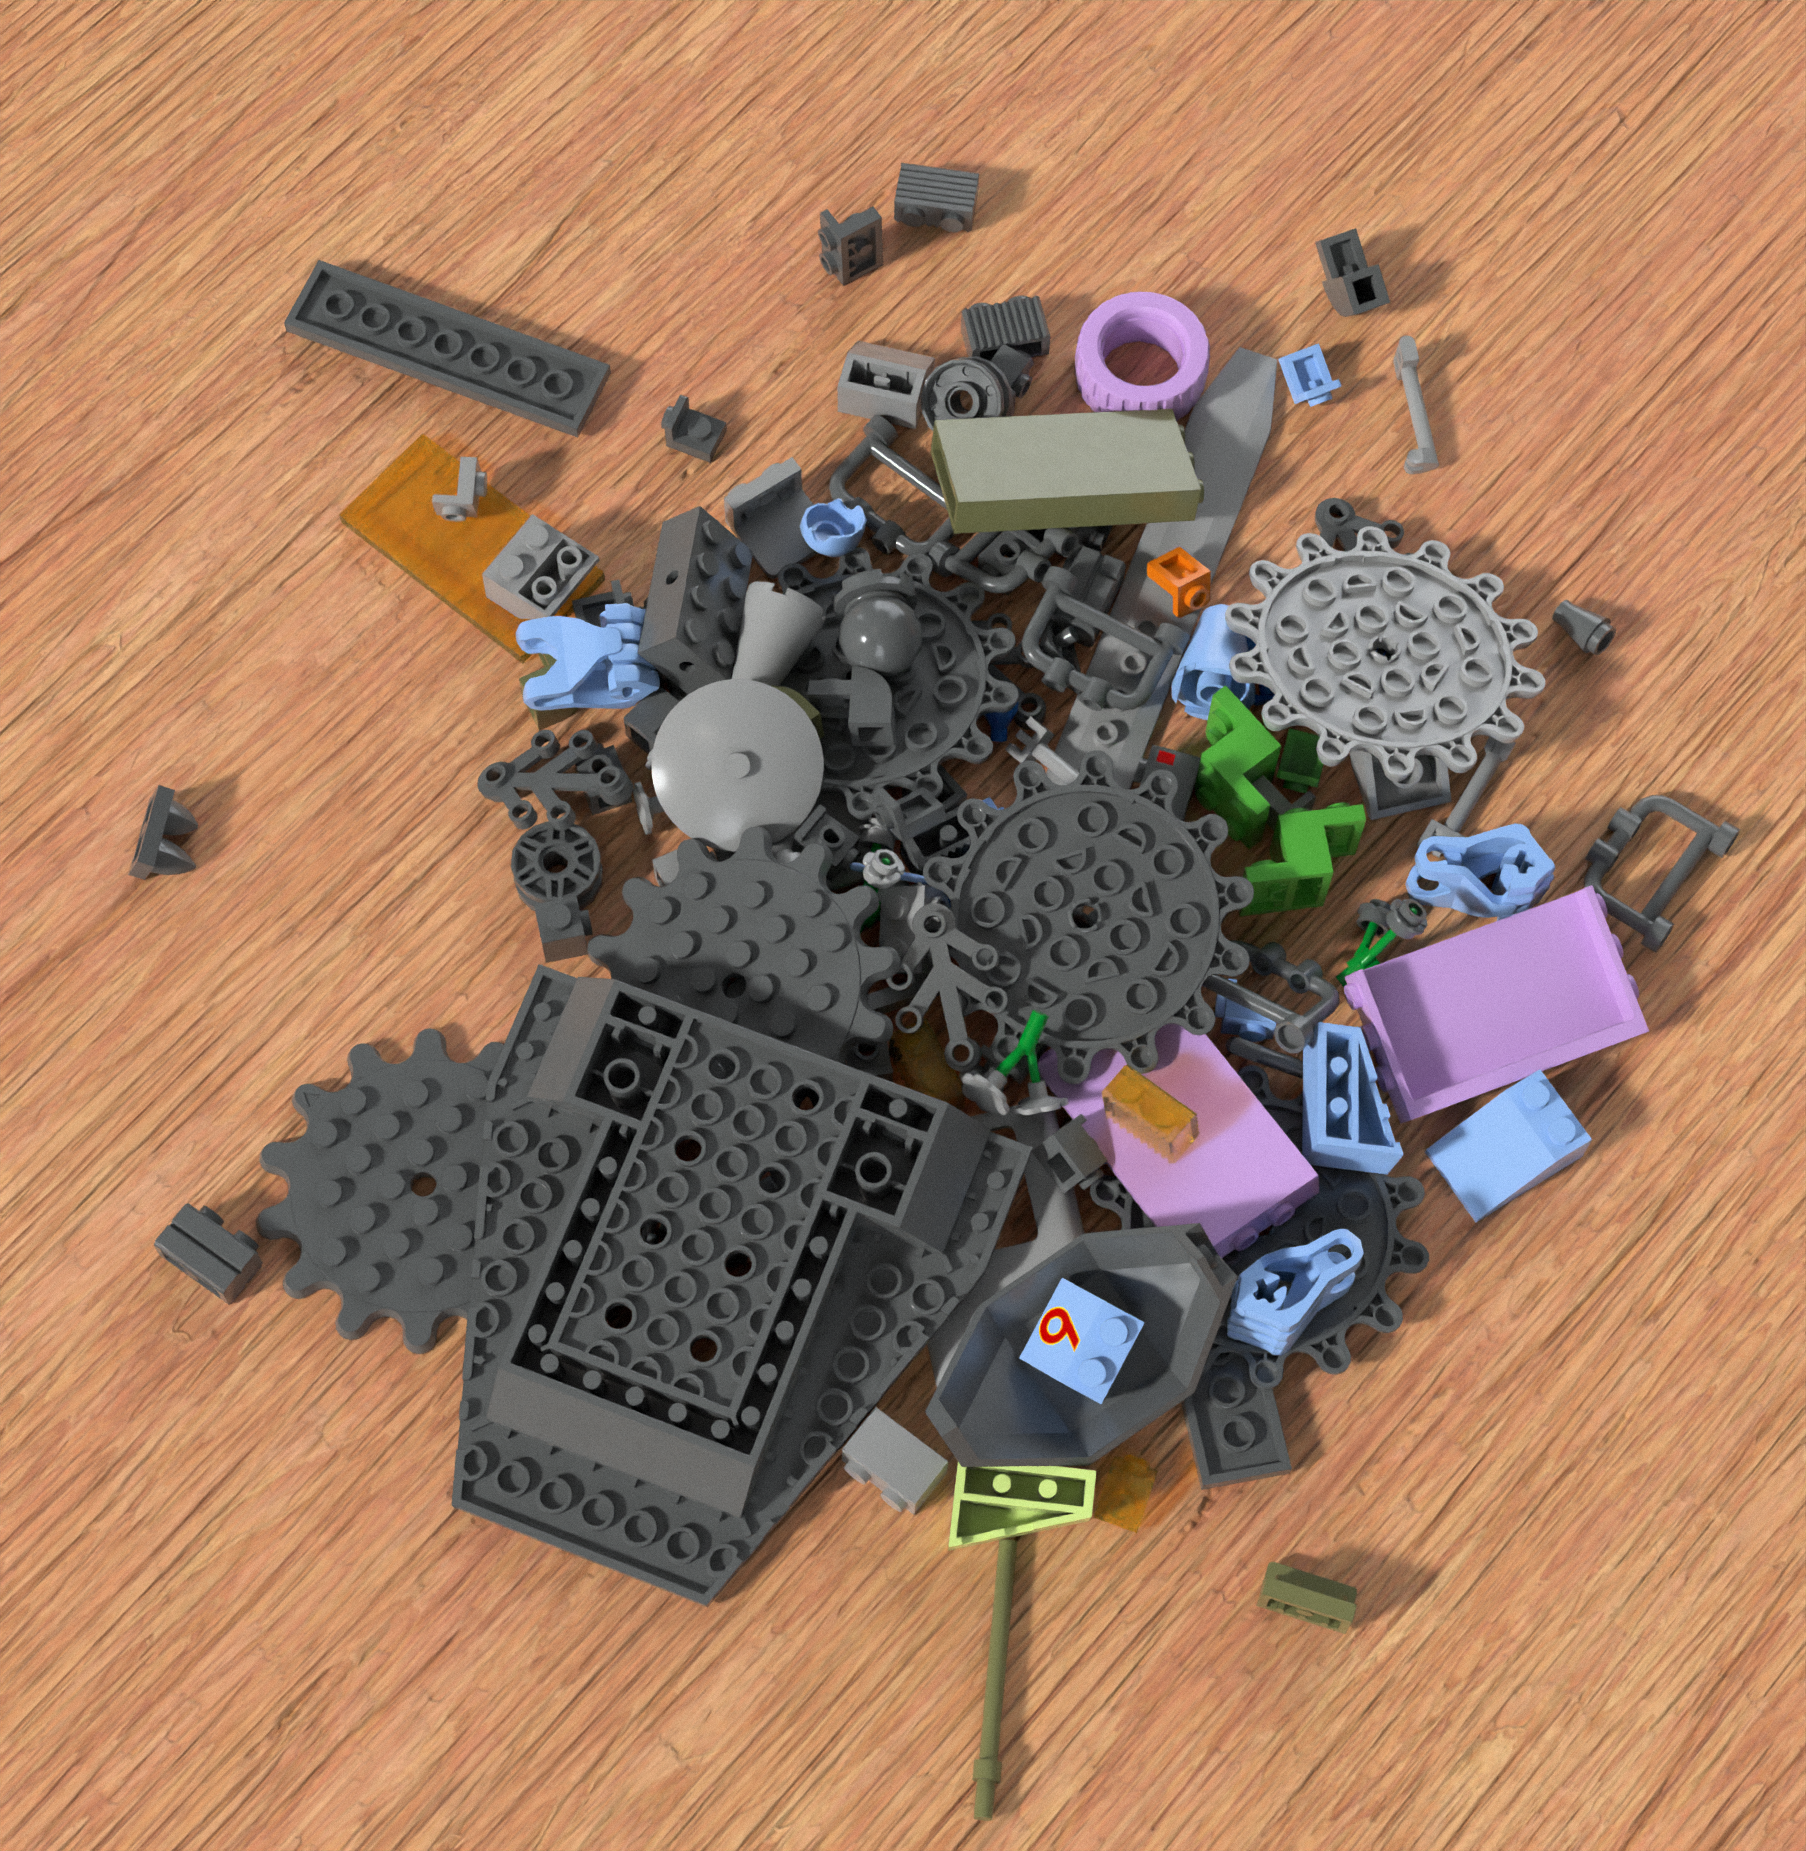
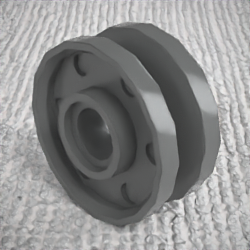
(973, 374)
(546, 847)

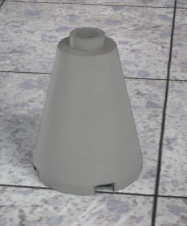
(774, 633)

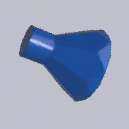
(999, 723)

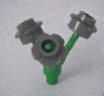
(1387, 921)

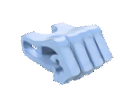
(593, 662)
(1509, 851)
(1276, 1321)

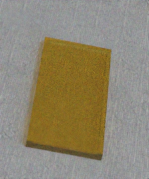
(442, 554)

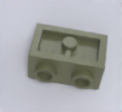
(1308, 1597)

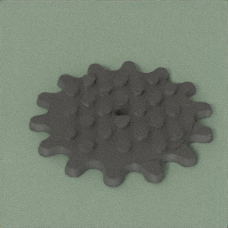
(932, 699)
(1152, 900)
(764, 924)
(354, 1184)
(1346, 1200)

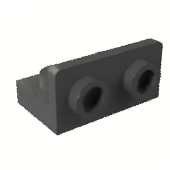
(852, 246)

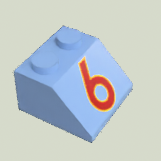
(1081, 1340)

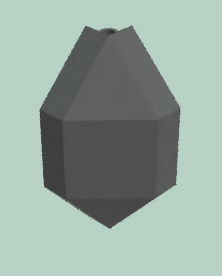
(1011, 1414)

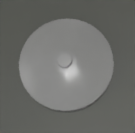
(737, 761)

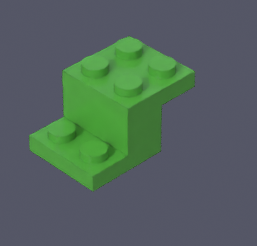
(1237, 758)
(1302, 856)

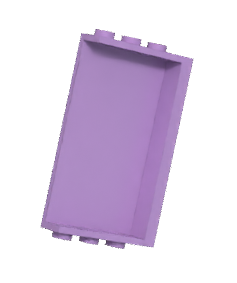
(1496, 1004)
(1233, 1175)

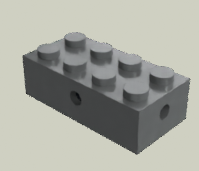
(695, 601)

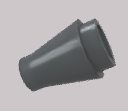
(1585, 627)

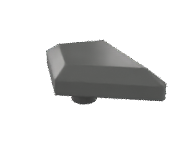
(1061, 645)

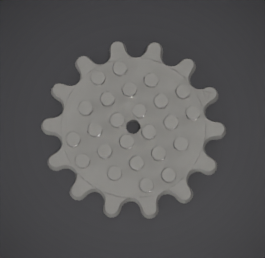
(1446, 643)

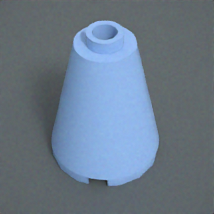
(1206, 665)

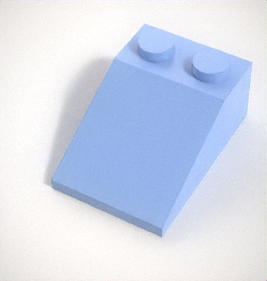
(1509, 1146)

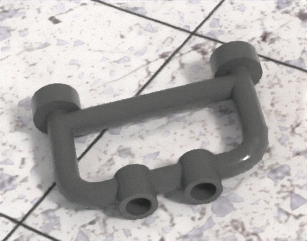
(888, 534)
(1030, 564)
(1095, 691)
(1625, 826)
(1293, 1030)

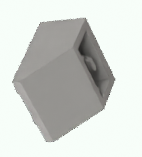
(883, 383)
(537, 571)

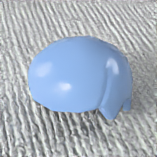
(833, 527)

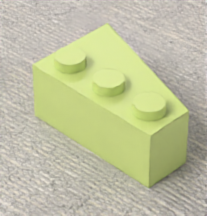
(1017, 1501)

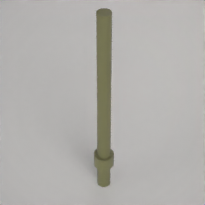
(988, 1768)

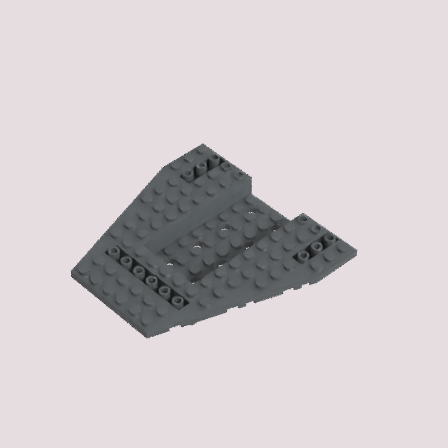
(856, 1263)

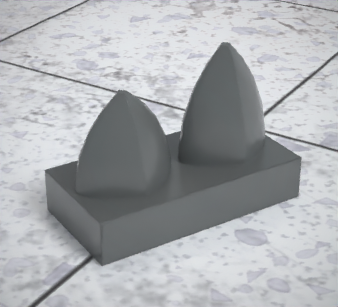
(154, 852)

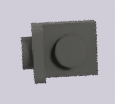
(692, 431)

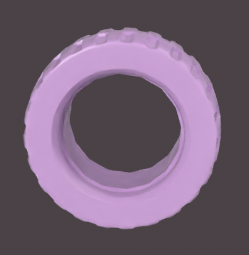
(1146, 319)

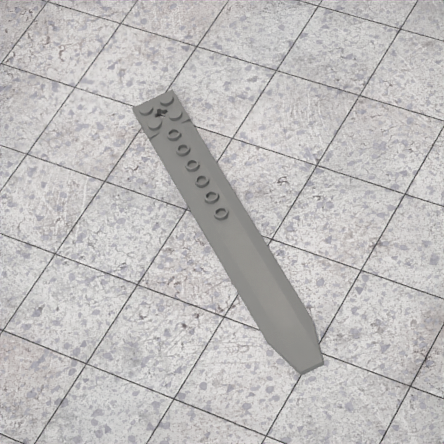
(1227, 443)

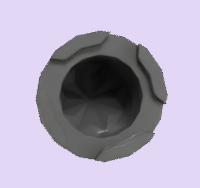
(878, 622)

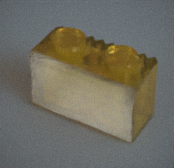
(924, 1066)
(1150, 1114)

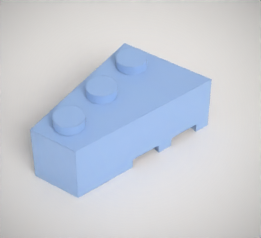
(1342, 1107)

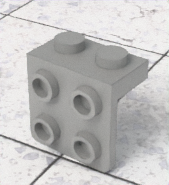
(769, 517)

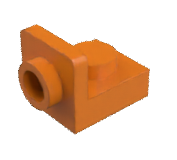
(1183, 579)

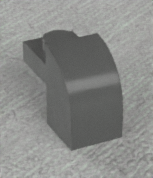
(1350, 281)
(863, 700)

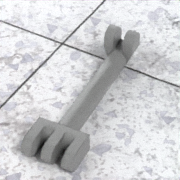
(1405, 366)
(1037, 748)
(1495, 754)

